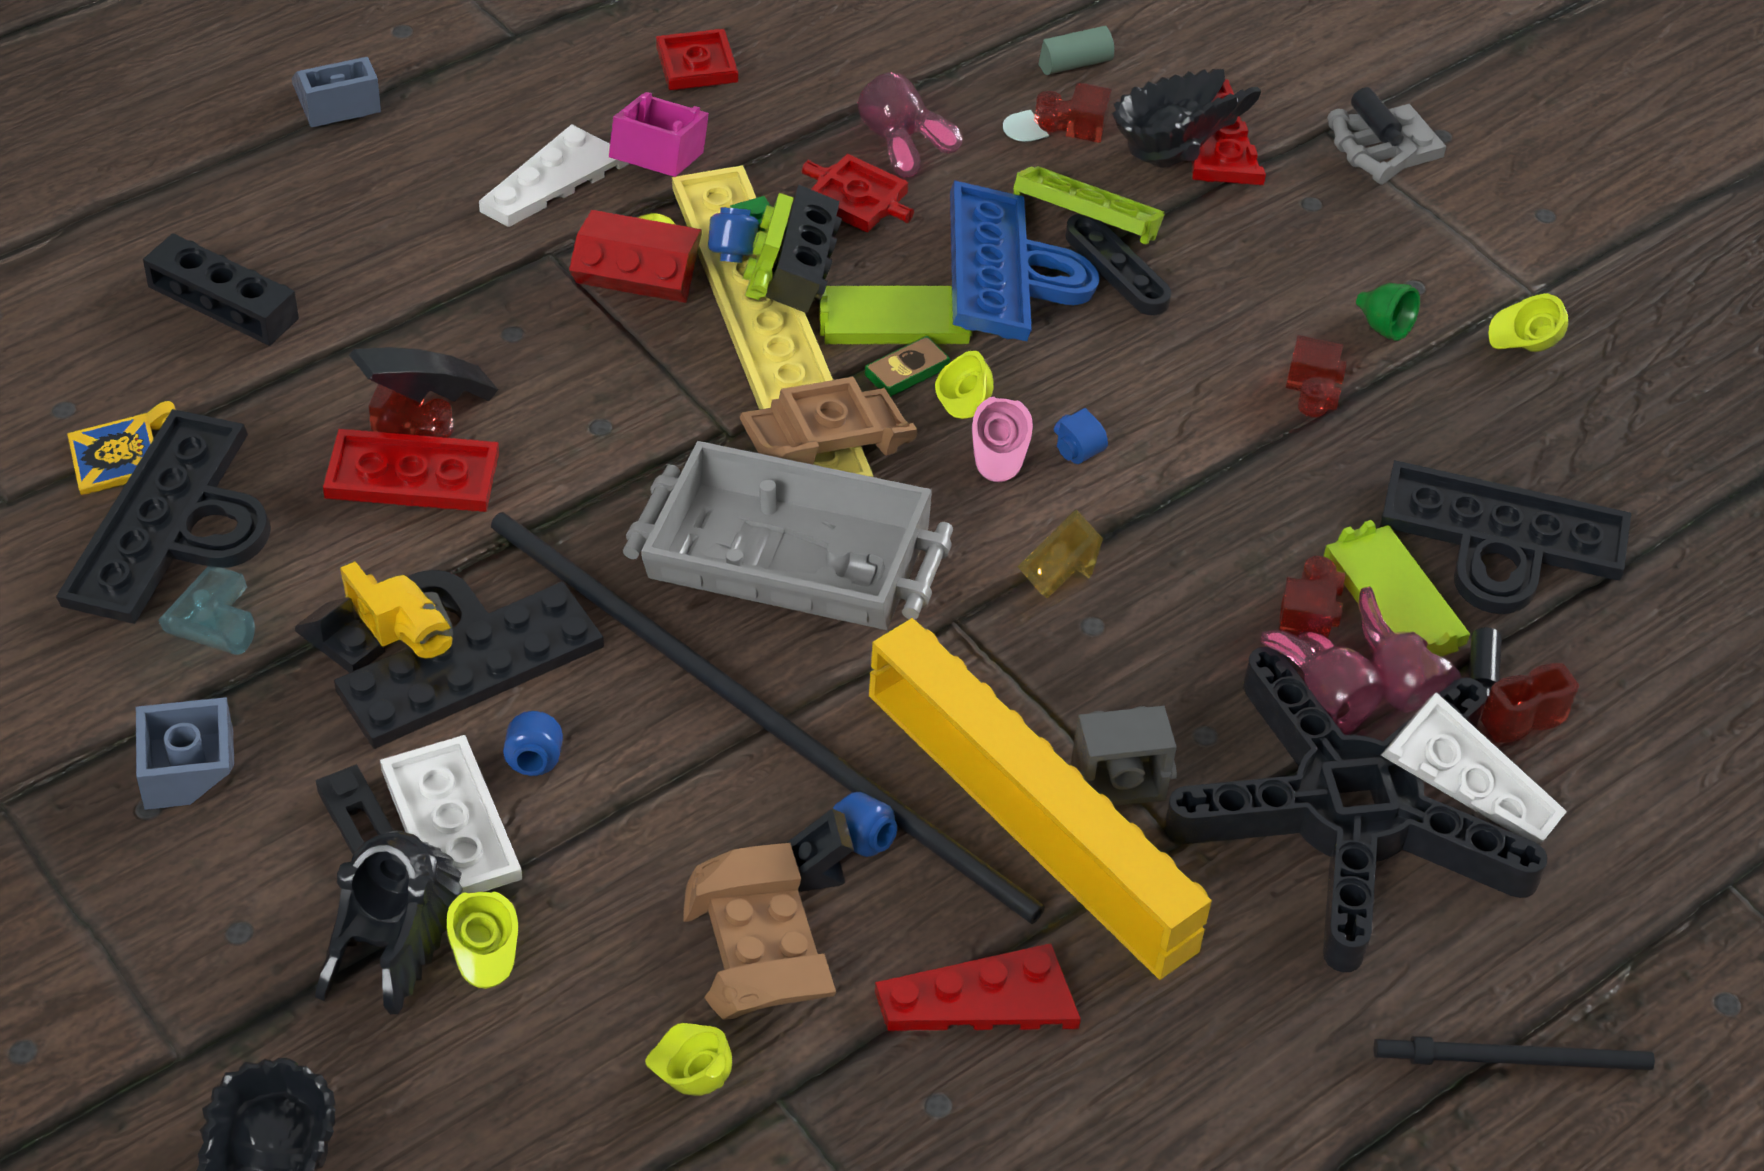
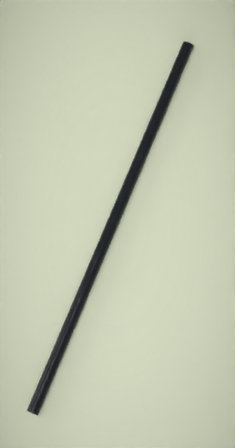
(768, 718)

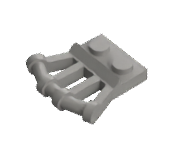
(1417, 147)

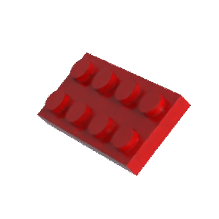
(411, 470)

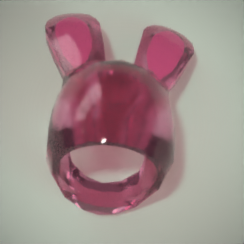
(896, 113)
(1402, 659)
(1332, 674)

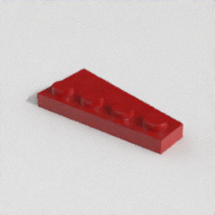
(1228, 154)
(995, 990)

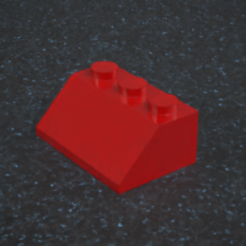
(635, 255)

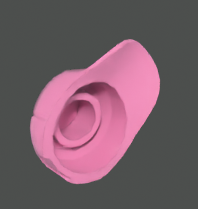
(1001, 437)

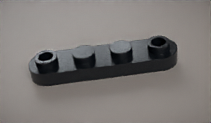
(1118, 264)

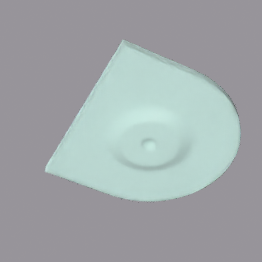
(1023, 127)

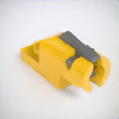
(399, 611)

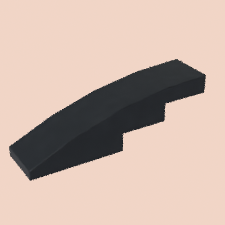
(420, 371)

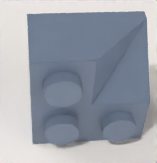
(182, 750)

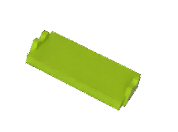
(1090, 201)
(889, 315)
(1399, 585)

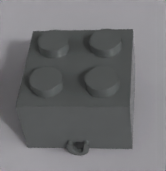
(1126, 753)

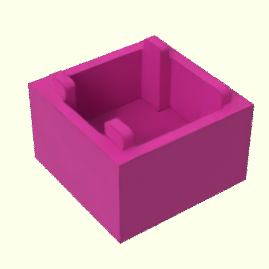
(658, 134)

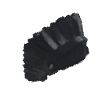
(1176, 115)
(393, 899)
(268, 1119)

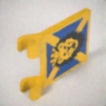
(111, 451)

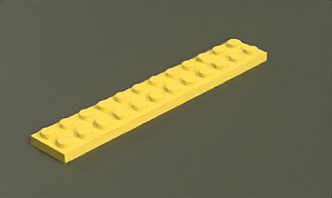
(768, 336)

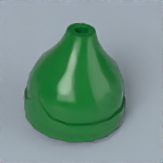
(1390, 309)

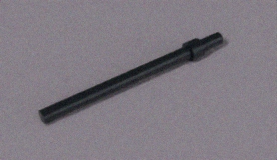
(1424, 1050)

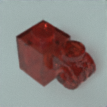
(1080, 117)
(1314, 372)
(402, 415)
(1310, 601)

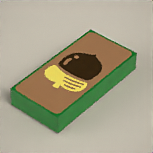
(907, 366)

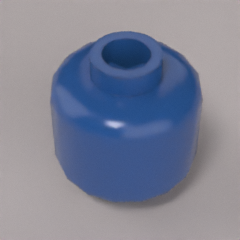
(732, 234)
(533, 743)
(869, 823)

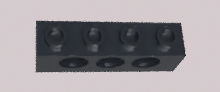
(805, 250)
(221, 289)

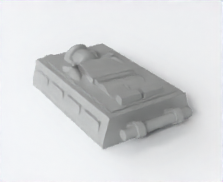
(790, 535)

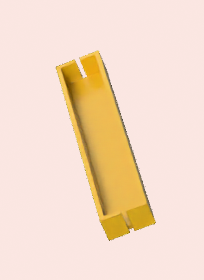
(1039, 799)

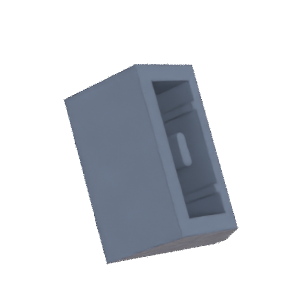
(338, 91)

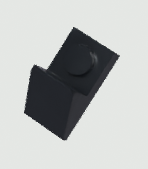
(340, 635)
(820, 851)

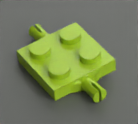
(766, 247)

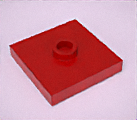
(696, 59)

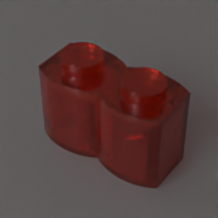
(1529, 702)

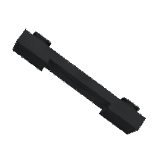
(345, 793)

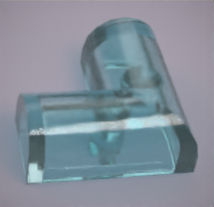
(207, 614)

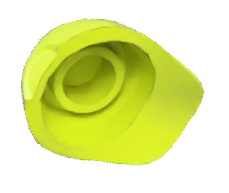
(1530, 324)
(964, 384)
(483, 937)
(692, 1059)

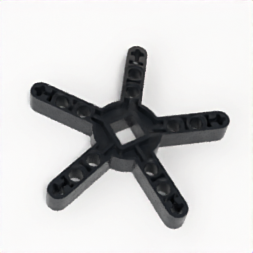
(1354, 834)

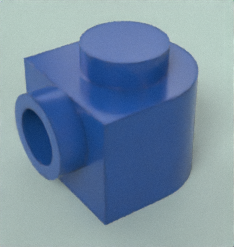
(1080, 436)

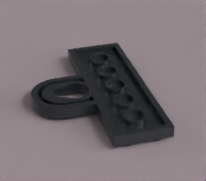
(156, 515)
(1508, 522)
(485, 658)

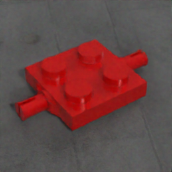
(863, 191)

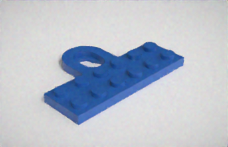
(994, 261)

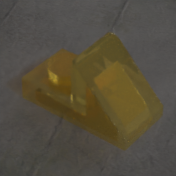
(1067, 549)

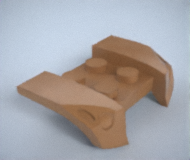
(827, 419)
(757, 930)

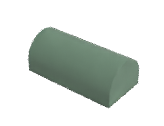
(1076, 50)

